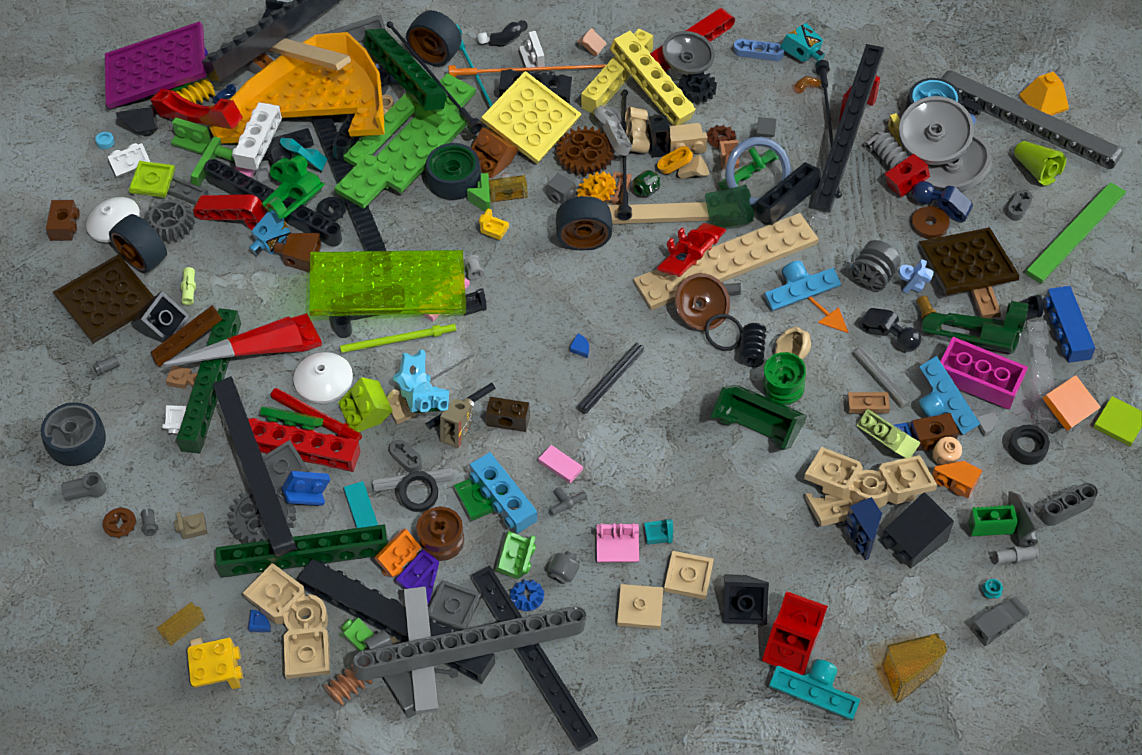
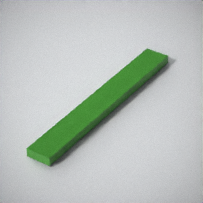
(1075, 232)

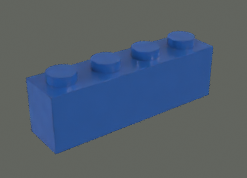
(1069, 324)

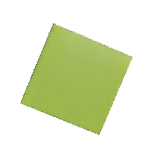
(152, 179)
(1120, 421)

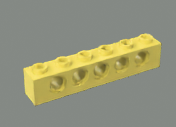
(611, 78)
(652, 78)

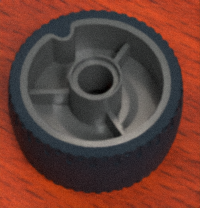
(73, 434)

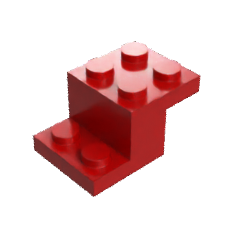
(794, 633)

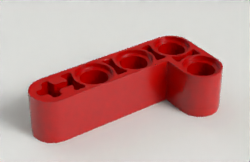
(230, 208)

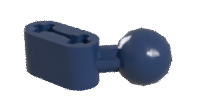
(949, 200)

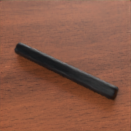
(608, 381)

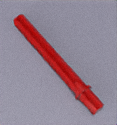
(330, 423)

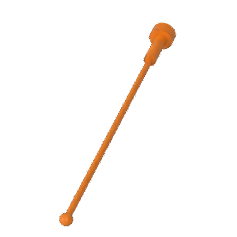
(473, 71)

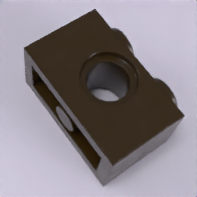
(508, 414)

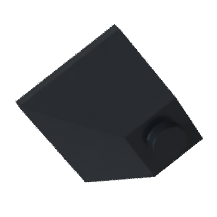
(140, 119)
(160, 318)
(745, 600)

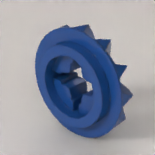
(521, 601)

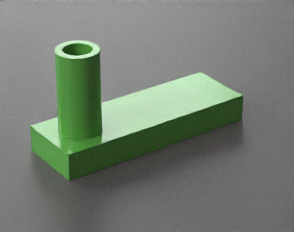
(212, 152)

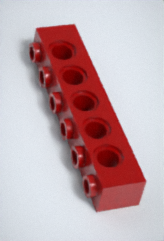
(324, 455)

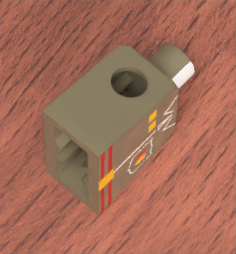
(458, 415)

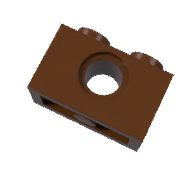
(62, 220)
(923, 430)

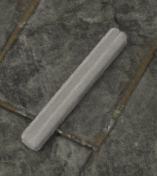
(881, 376)
(394, 481)

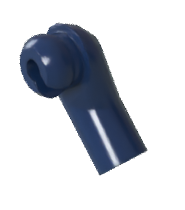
(227, 92)

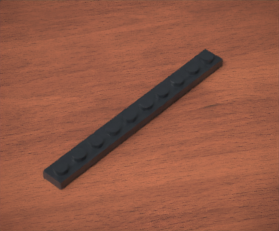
(848, 128)
(537, 663)

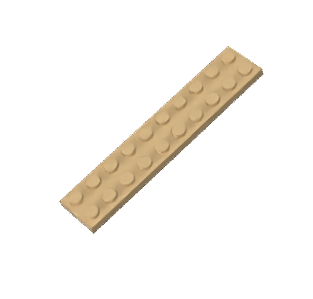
(733, 258)

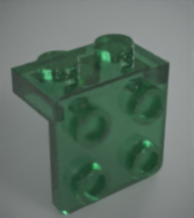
(730, 207)

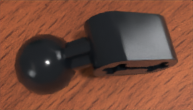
(885, 321)

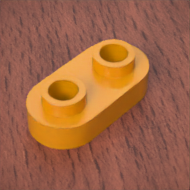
(675, 160)

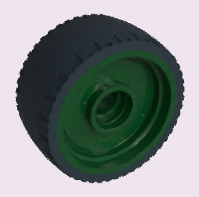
(452, 170)

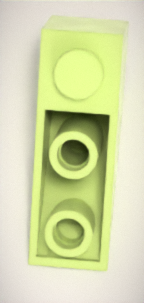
(888, 434)

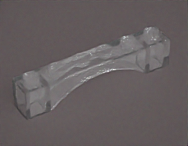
(1038, 353)

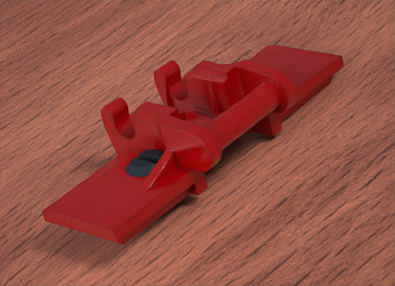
(689, 248)

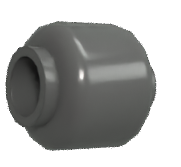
(563, 567)

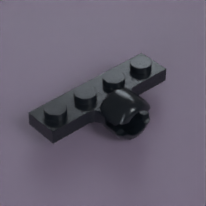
(277, 151)

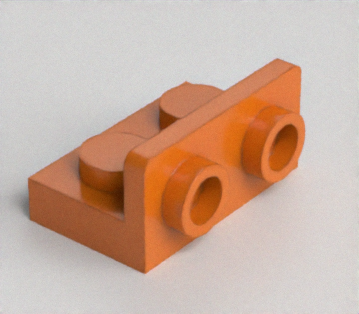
(397, 553)

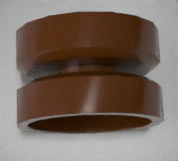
(440, 533)

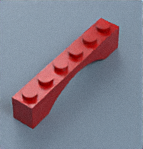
(172, 105)

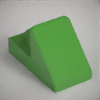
(480, 196)

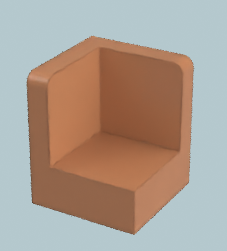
(725, 150)

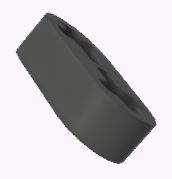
(1022, 206)
(409, 453)

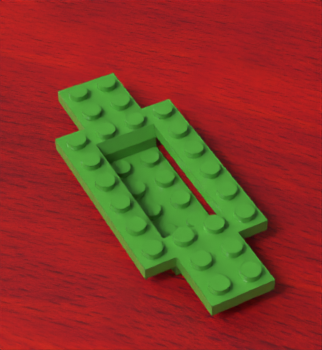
(408, 151)

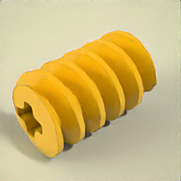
(198, 91)

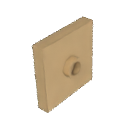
(640, 606)

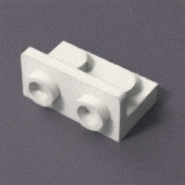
(532, 52)
(127, 160)

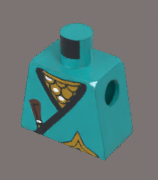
(803, 43)

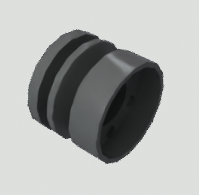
(875, 265)

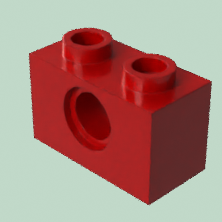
(907, 174)

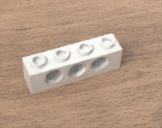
(257, 136)

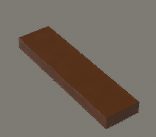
(186, 335)

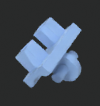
(915, 276)

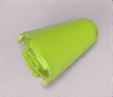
(1040, 161)

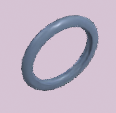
(751, 142)

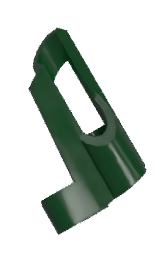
(995, 334)

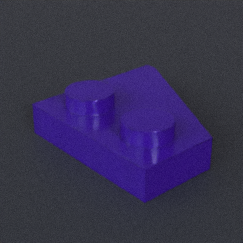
(420, 573)

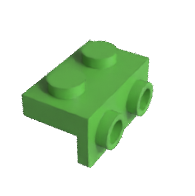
(515, 555)

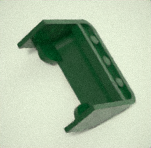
(759, 414)

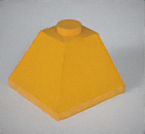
(1046, 94)

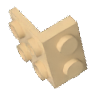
(688, 135)

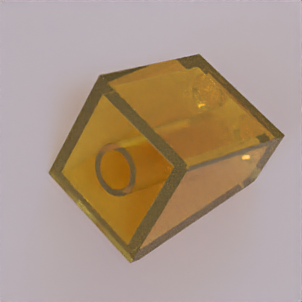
(912, 663)

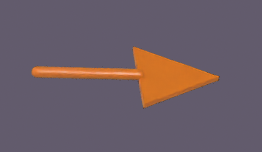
(832, 319)

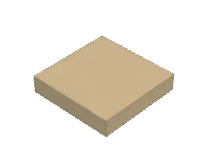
(688, 575)

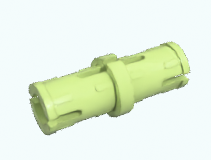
(188, 286)

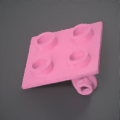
(617, 542)

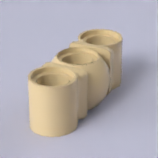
(637, 129)

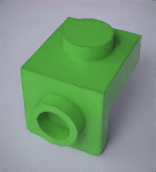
(356, 632)

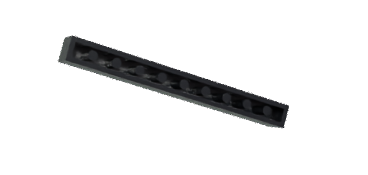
(262, 36)
(379, 611)

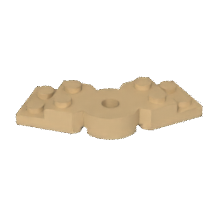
(894, 482)
(286, 603)

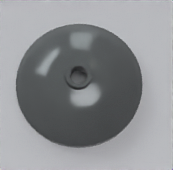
(688, 52)

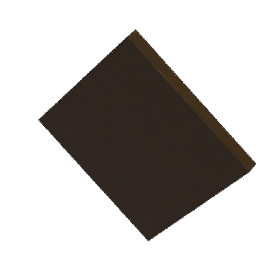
(968, 261)
(104, 298)

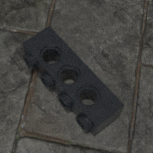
(562, 82)

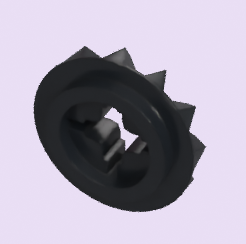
(336, 204)

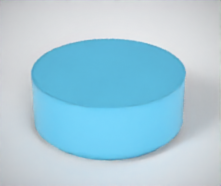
(104, 140)

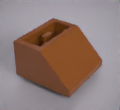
(493, 152)

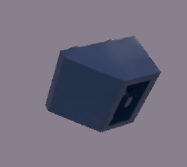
(863, 525)

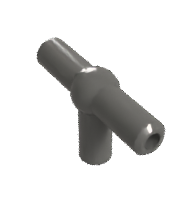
(566, 502)

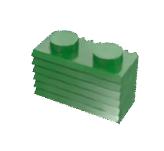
(992, 520)

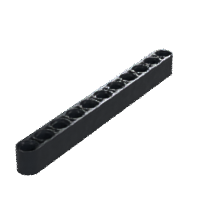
(254, 467)

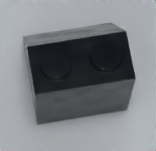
(918, 531)

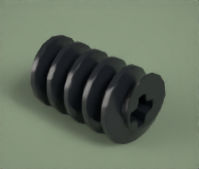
(752, 345)

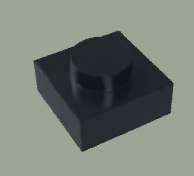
(972, 107)

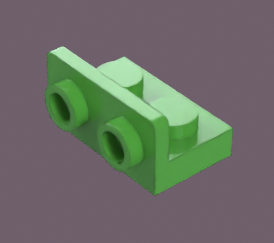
(190, 136)

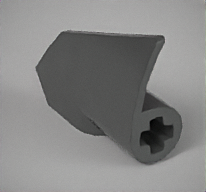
(1026, 526)

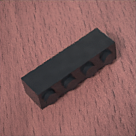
(788, 193)

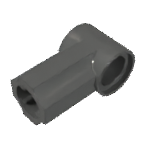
(84, 487)

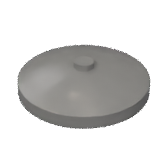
(936, 130)
(964, 171)

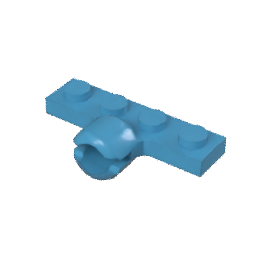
(800, 285)
(945, 397)

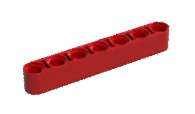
(709, 27)

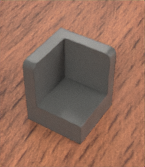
(766, 127)

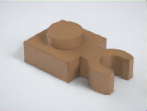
(181, 377)

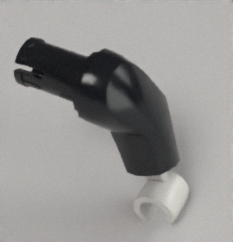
(507, 35)

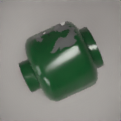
(646, 183)

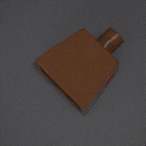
(298, 248)

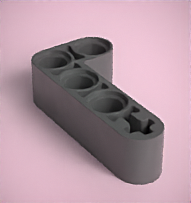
(399, 684)

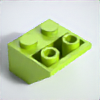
(365, 405)

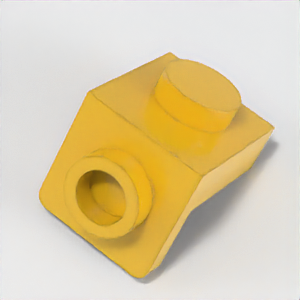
(492, 226)

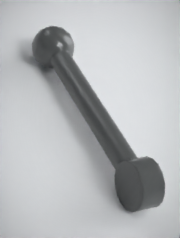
(453, 672)

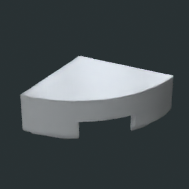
(264, 175)
(987, 422)

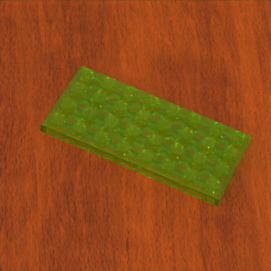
(387, 283)

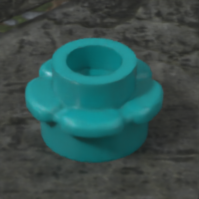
(994, 584)

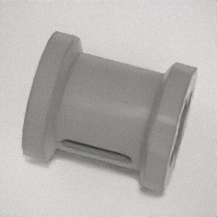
(473, 267)

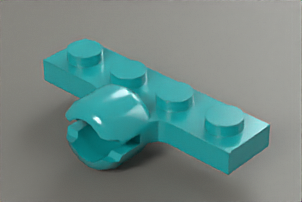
(816, 688)

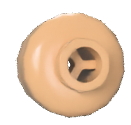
(947, 451)

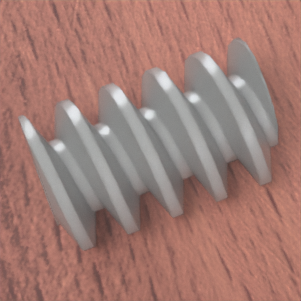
(889, 150)

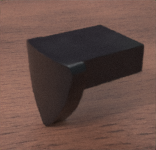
(475, 302)
(1035, 306)

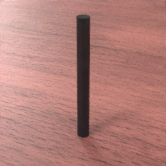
(474, 397)

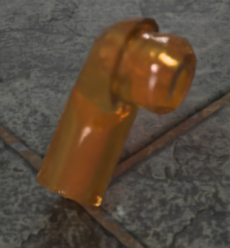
(807, 81)

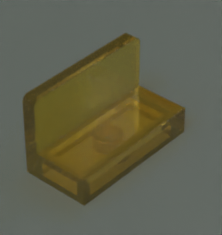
(181, 623)

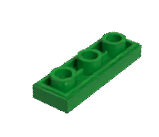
(291, 418)

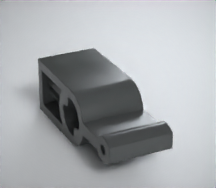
(999, 620)

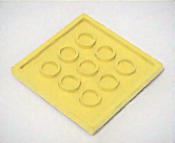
(531, 117)

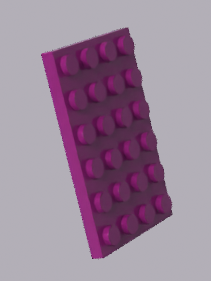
(154, 65)

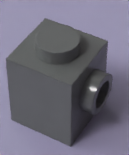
(561, 189)

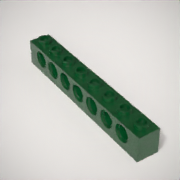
(405, 69)
(203, 396)
(324, 547)

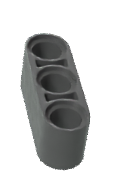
(1075, 497)

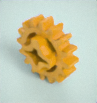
(598, 186)

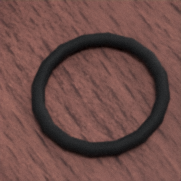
(712, 342)

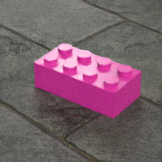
(983, 372)

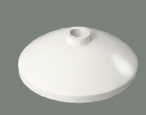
(108, 214)
(323, 385)

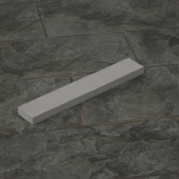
(419, 628)

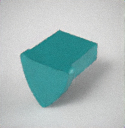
(659, 531)

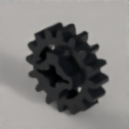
(698, 87)

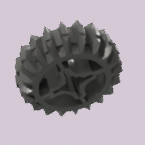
(168, 214)

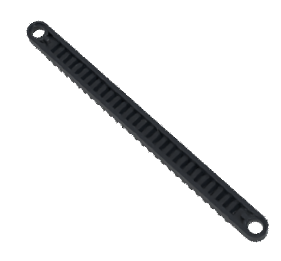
(361, 217)

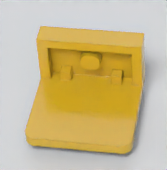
(215, 663)

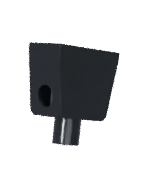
(659, 128)

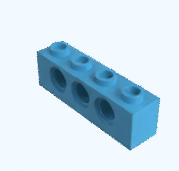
(489, 467)

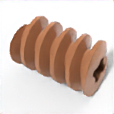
(344, 686)

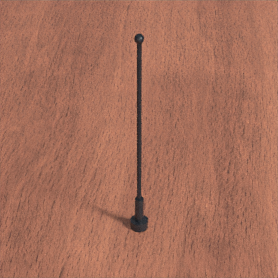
(822, 67)
(474, 124)
(624, 211)

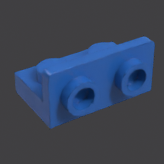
(305, 487)

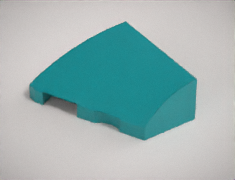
(312, 156)

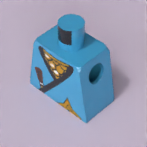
(268, 232)

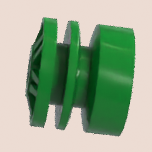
(784, 378)

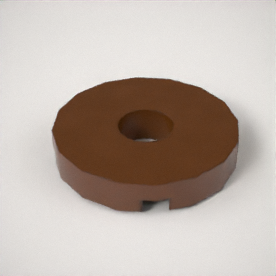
(933, 214)

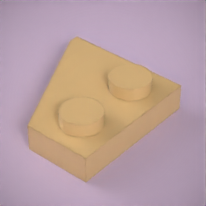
(829, 509)

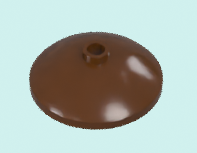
(710, 295)

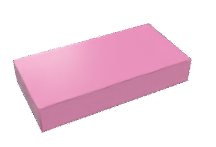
(560, 464)

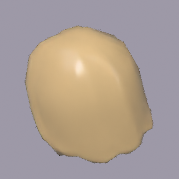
(794, 341)

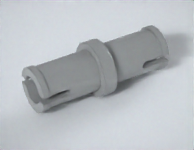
(1016, 554)

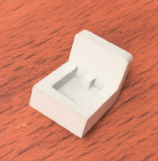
(174, 418)

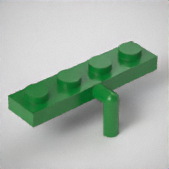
(757, 164)

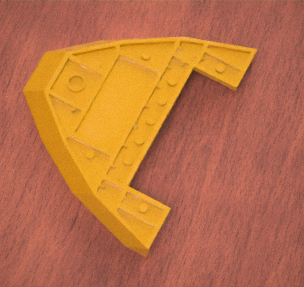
(315, 90)

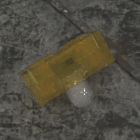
(508, 188)

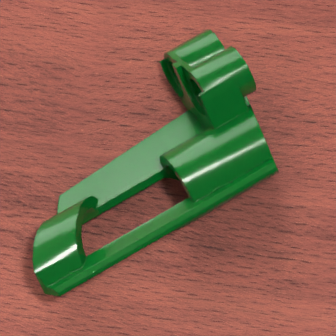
(295, 183)

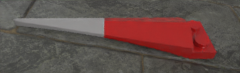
(283, 335)

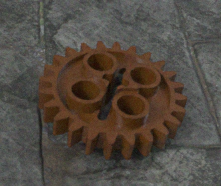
(585, 151)

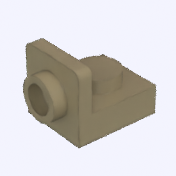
(191, 525)

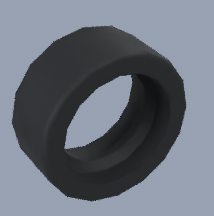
(1023, 456)
(418, 507)

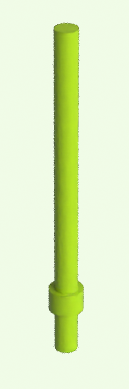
(436, 330)

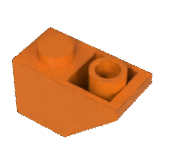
(958, 477)

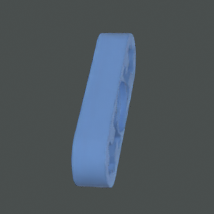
(746, 44)

